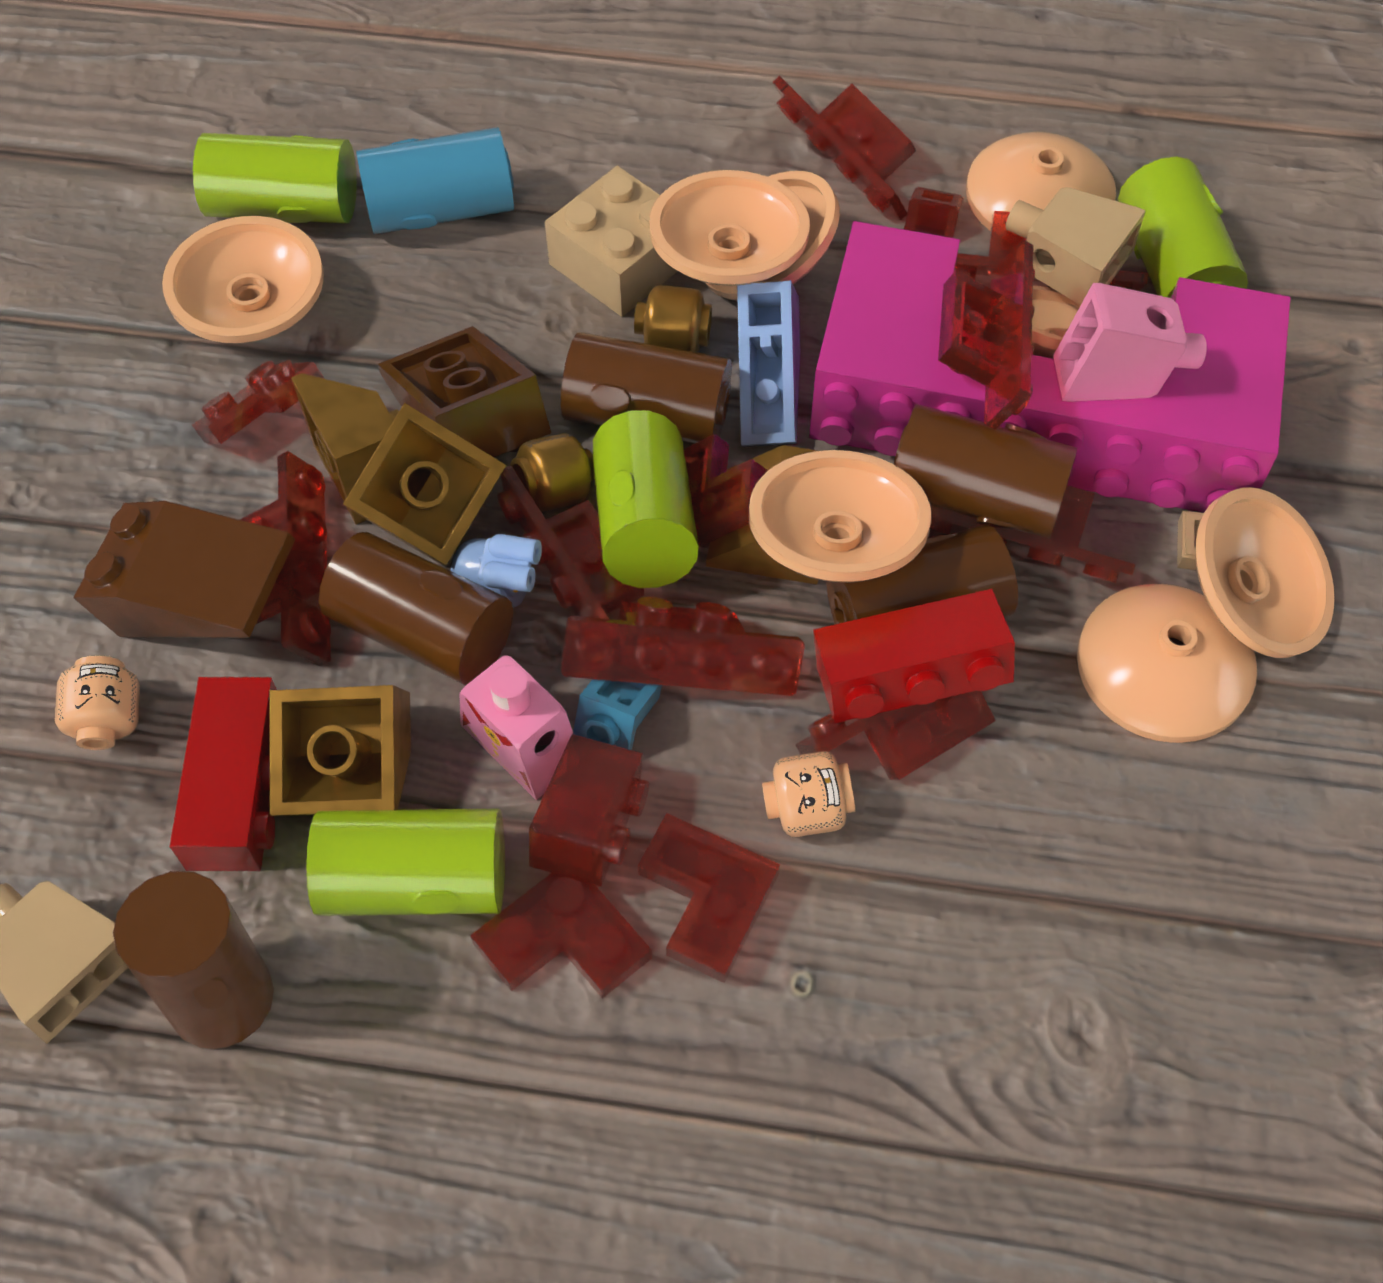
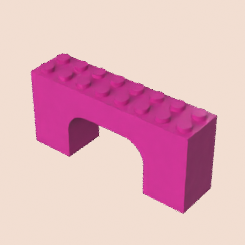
(1176, 449)

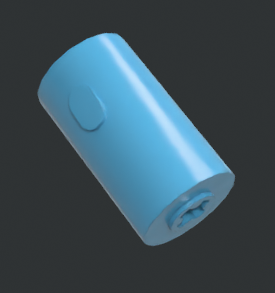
(436, 180)

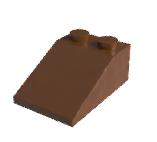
(471, 391)
(182, 572)

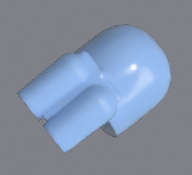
(499, 564)

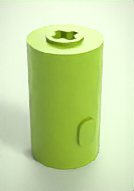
(275, 177)
(1180, 227)
(644, 500)
(406, 862)

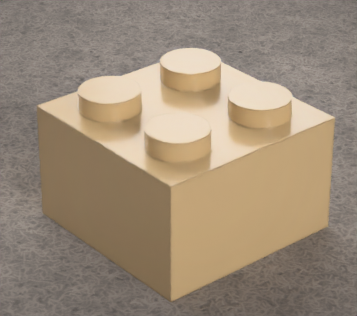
(606, 241)

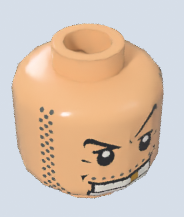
(97, 702)
(809, 794)

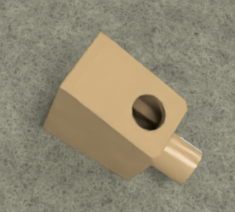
(1077, 239)
(53, 956)

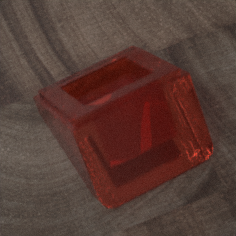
(933, 212)

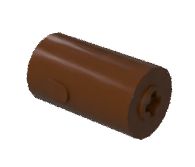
(620, 376)
(996, 475)
(942, 570)
(415, 607)
(194, 958)

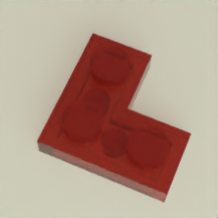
(268, 391)
(719, 495)
(724, 889)
(567, 918)

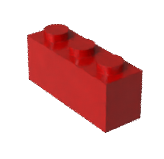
(914, 655)
(225, 778)

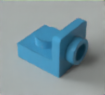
(614, 710)

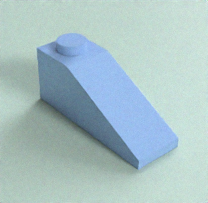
(768, 362)

